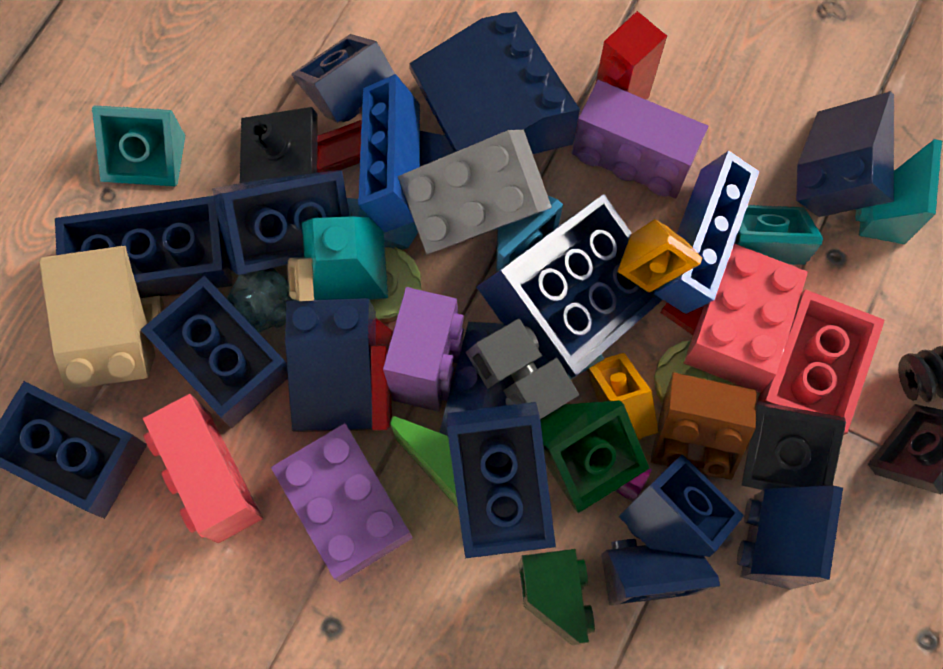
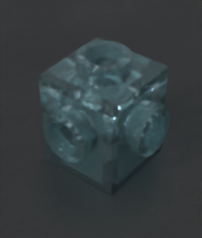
(261, 298)

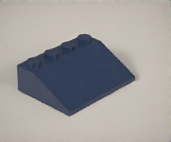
(496, 82)
(572, 288)

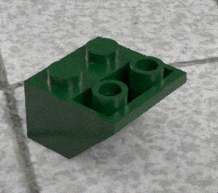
(553, 593)

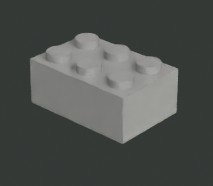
(475, 191)

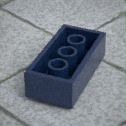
(165, 242)

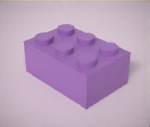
(637, 139)
(423, 349)
(341, 503)

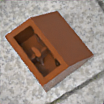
(705, 424)

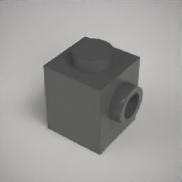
(504, 352)
(546, 386)

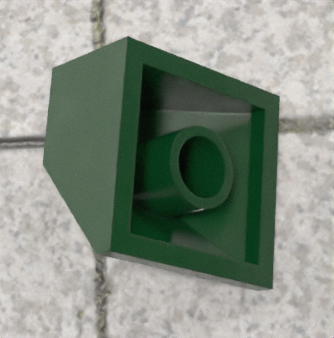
(591, 450)

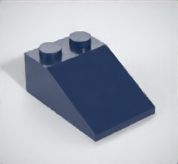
(849, 157)
(265, 217)
(330, 363)
(500, 480)
(790, 535)
(649, 574)

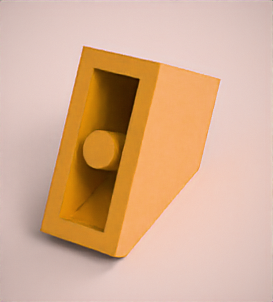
(657, 256)
(619, 380)

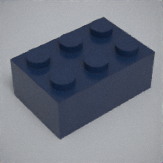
(217, 351)
(66, 450)

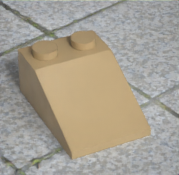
(95, 318)

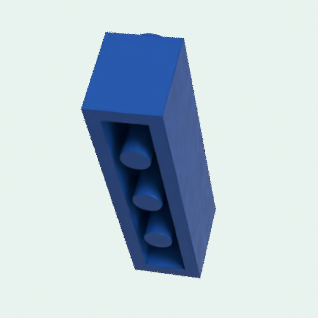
(388, 150)
(711, 229)

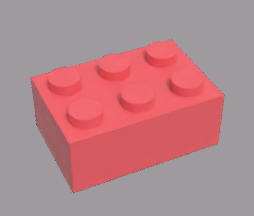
(749, 320)
(825, 358)
(200, 470)

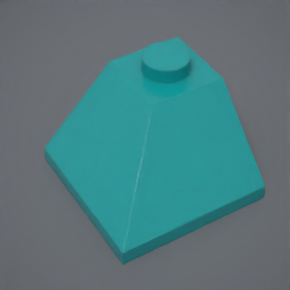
(913, 202)
(346, 257)

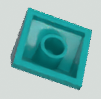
(138, 145)
(780, 233)

